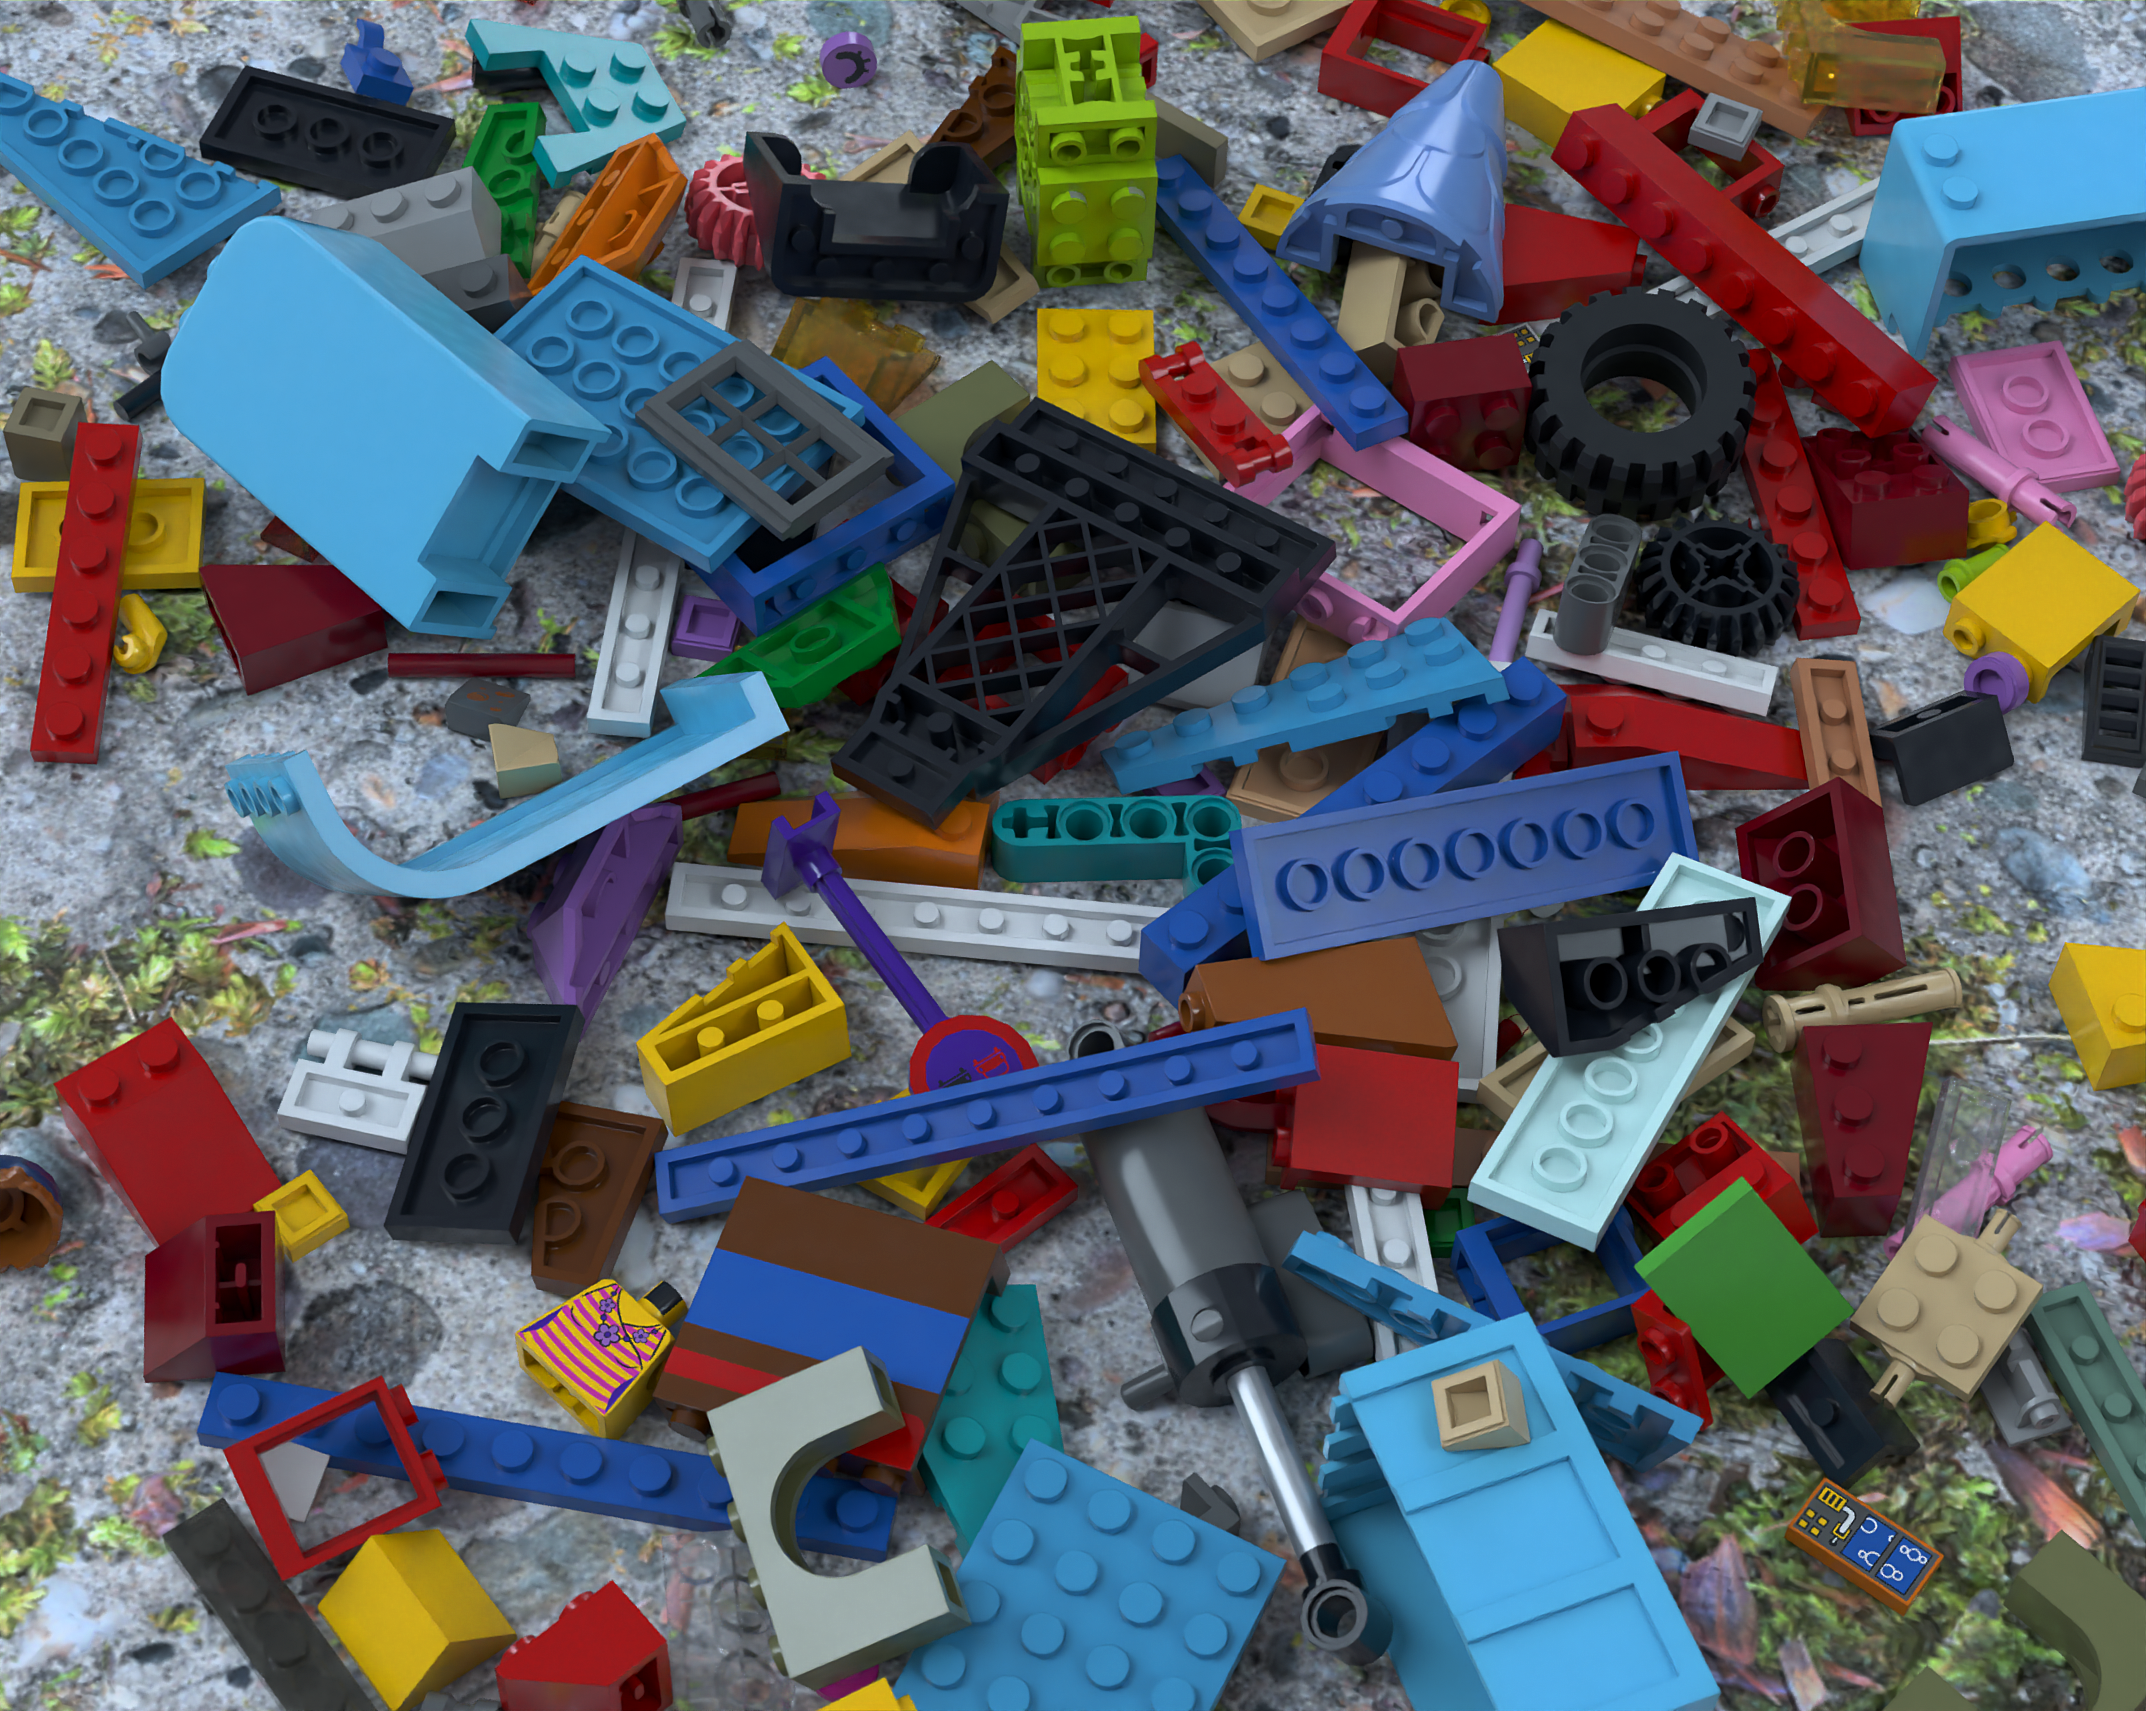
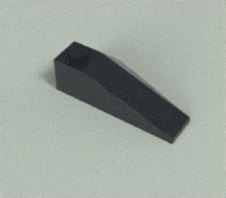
(1609, 976)

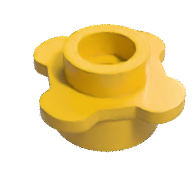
(1989, 524)

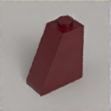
(290, 620)

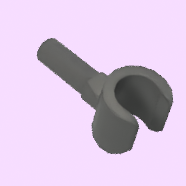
(154, 345)

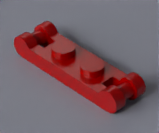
(1214, 415)

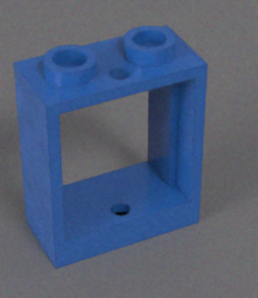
(1488, 1290)

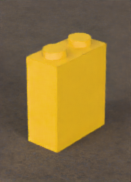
(1570, 71)

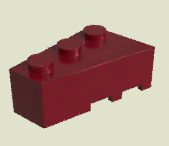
(1857, 1119)

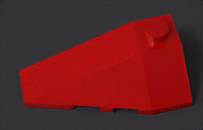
(1713, 745)

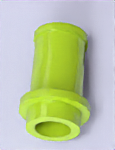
(1960, 573)

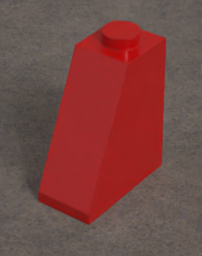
(1562, 261)

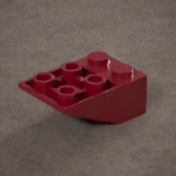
(1888, 498)

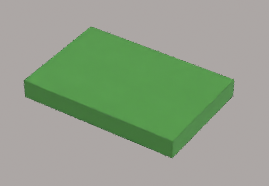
(1744, 1287)

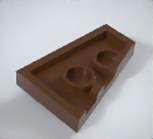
(987, 114)
(590, 1193)

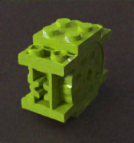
(1085, 151)

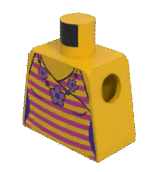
(602, 1353)

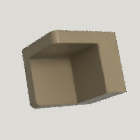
(43, 434)

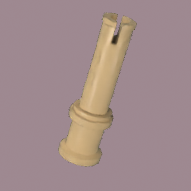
(1860, 1005)

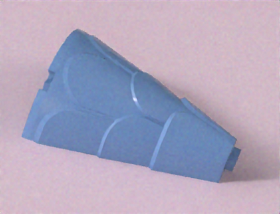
(1423, 191)

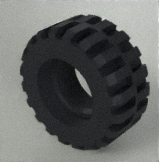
(1649, 340)

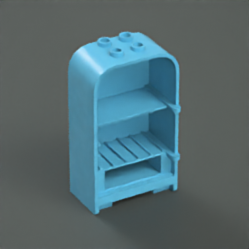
(373, 418)

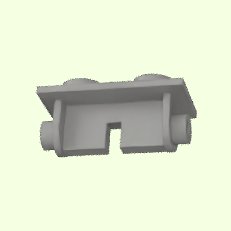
(2022, 1395)

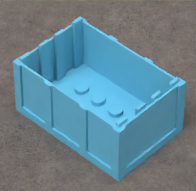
(1507, 1564)

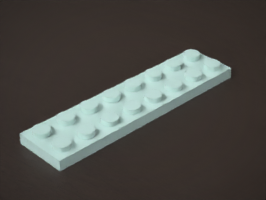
(1599, 1114)

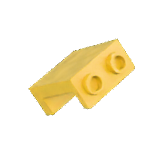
(2040, 606)

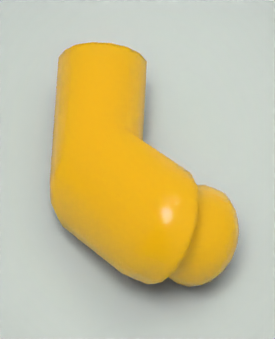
(145, 637)

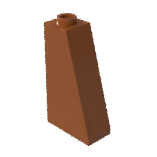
(1356, 995)

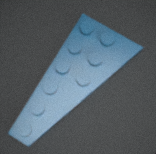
(122, 185)
(1314, 706)
(1618, 1415)

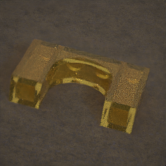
(1856, 66)

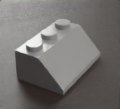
(425, 222)

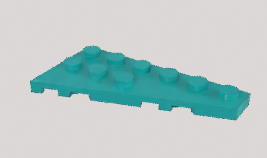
(991, 1411)

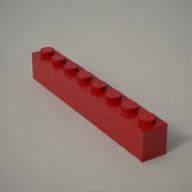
(1744, 270)

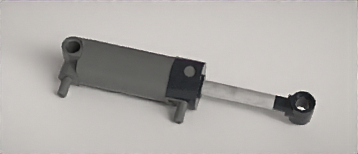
(1222, 1327)

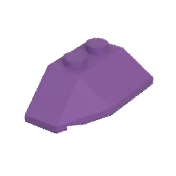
(601, 904)

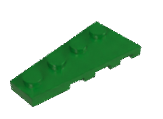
(510, 173)

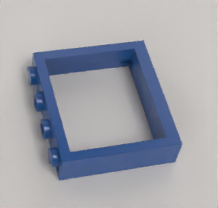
(852, 547)

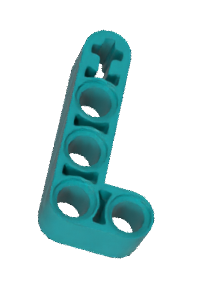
(1041, 844)

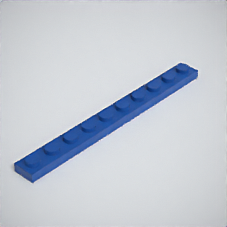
(993, 1113)
(548, 1466)

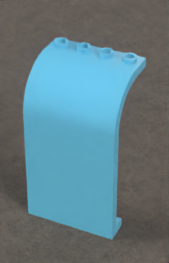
(300, 825)

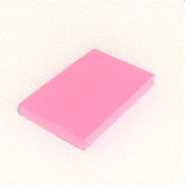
(2035, 414)

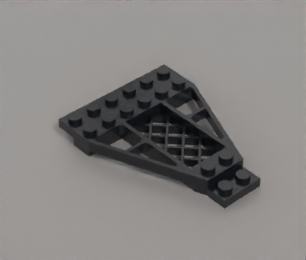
(1127, 512)

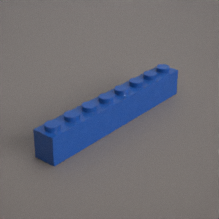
(1450, 753)

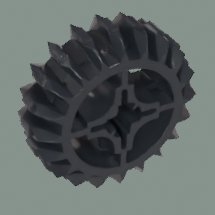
(1717, 573)

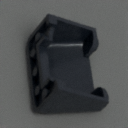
(877, 238)

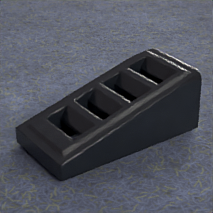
(2123, 665)

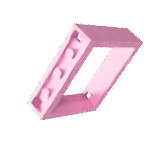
(1421, 485)

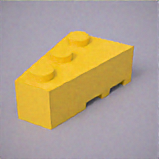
(2104, 1010)
(744, 1038)

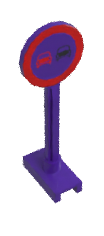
(951, 1048)

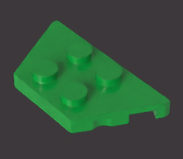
(823, 641)

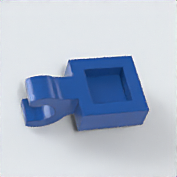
(374, 69)

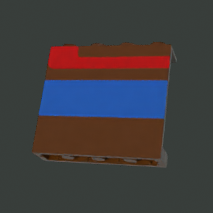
(815, 1279)

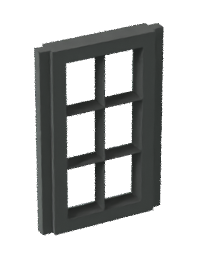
(746, 487)

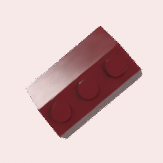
(1837, 867)

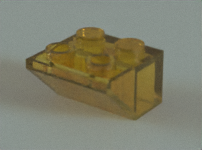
(877, 358)

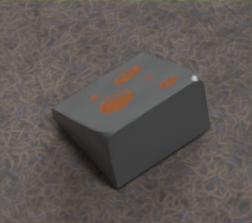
(484, 703)

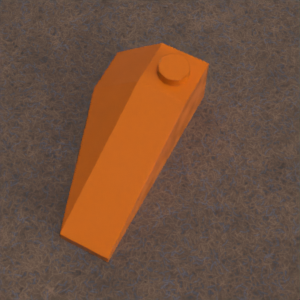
(879, 840)

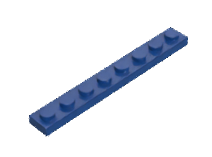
(1275, 309)

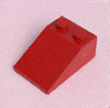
(164, 1133)

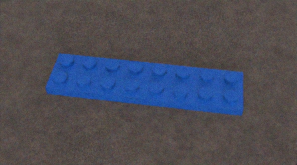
(1460, 854)

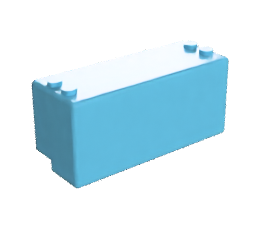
(2010, 196)

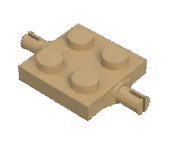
(1946, 1308)

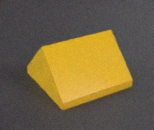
(413, 1616)

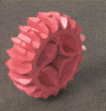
(722, 213)

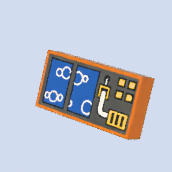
(1864, 1546)

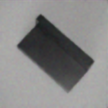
(1944, 745)
(1834, 1415)

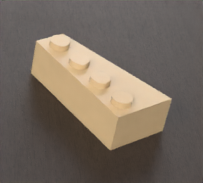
(1389, 305)

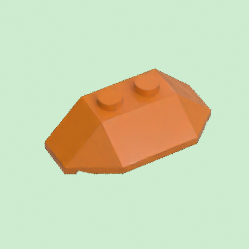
(621, 214)

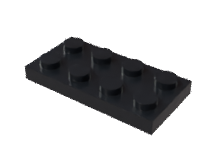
(324, 135)
(485, 1123)

